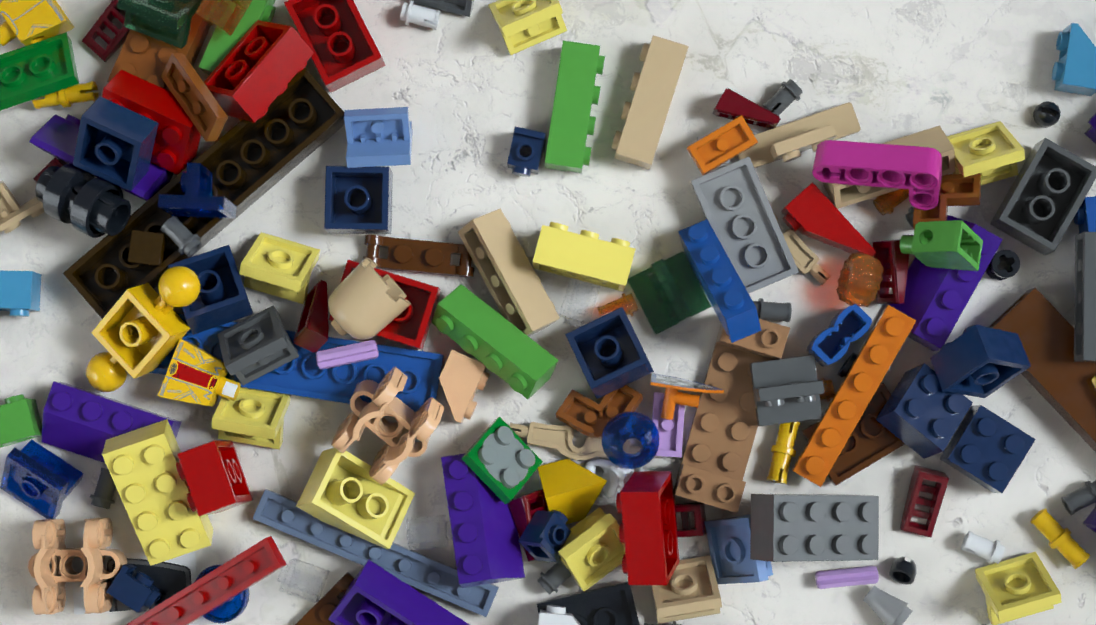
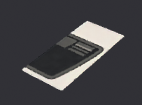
(168, 576)

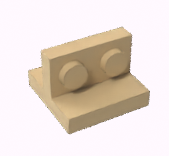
(689, 592)

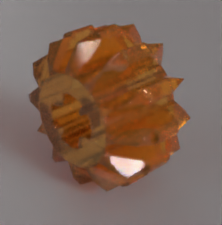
(859, 280)

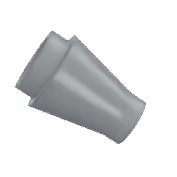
(887, 607)

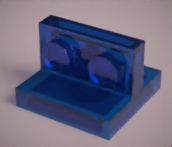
(198, 196)
(39, 479)

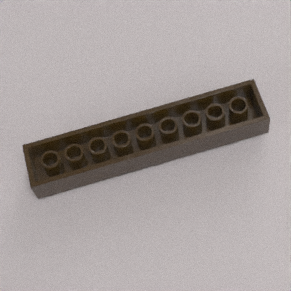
(243, 168)

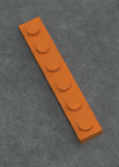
(854, 395)

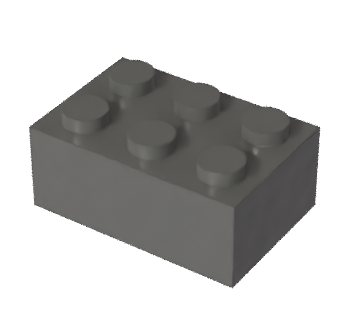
(1045, 196)

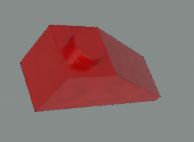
(819, 219)

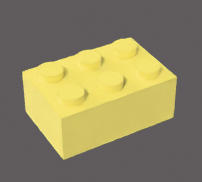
(583, 256)

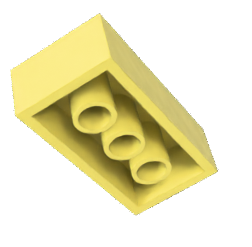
(154, 494)

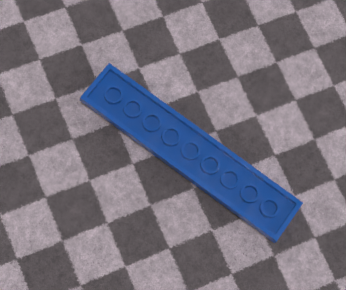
(337, 383)

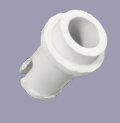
(419, 15)
(983, 547)

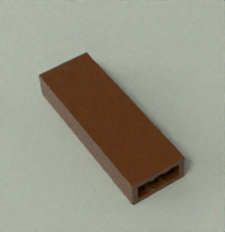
(1050, 350)

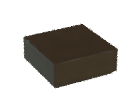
(146, 248)

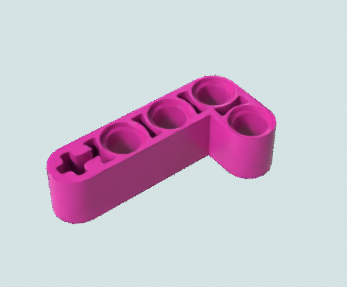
(882, 166)

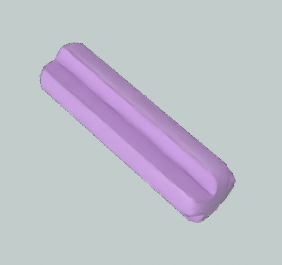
(347, 354)
(846, 577)

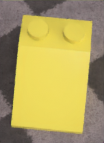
(352, 501)

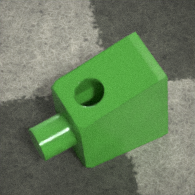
(944, 245)

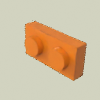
(722, 145)

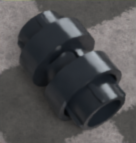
(83, 200)

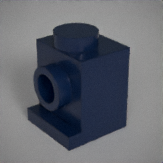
(526, 138)
(545, 535)
(134, 589)

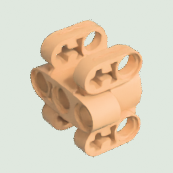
(399, 435)
(49, 539)

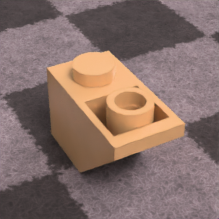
(460, 383)

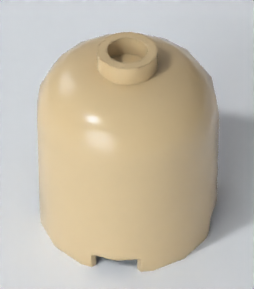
(365, 302)

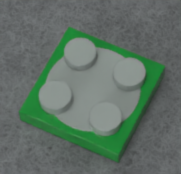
(502, 460)

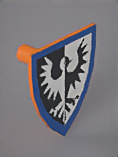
(674, 397)

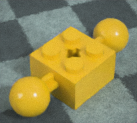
(141, 329)

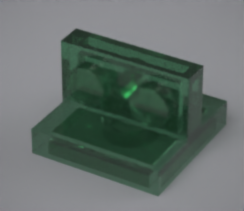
(160, 19)
(668, 293)

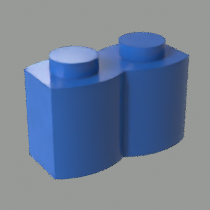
(843, 329)

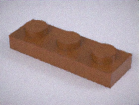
(194, 97)

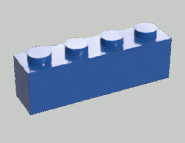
(720, 281)

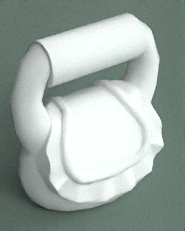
(615, 479)

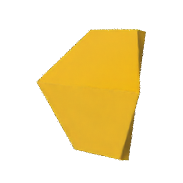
(570, 488)

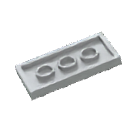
(745, 224)

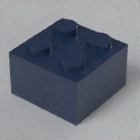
(115, 143)
(358, 200)
(221, 290)
(609, 353)
(979, 361)
(922, 412)
(987, 449)

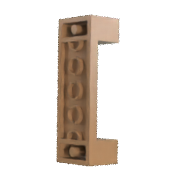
(726, 421)

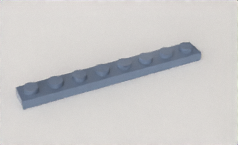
(404, 564)

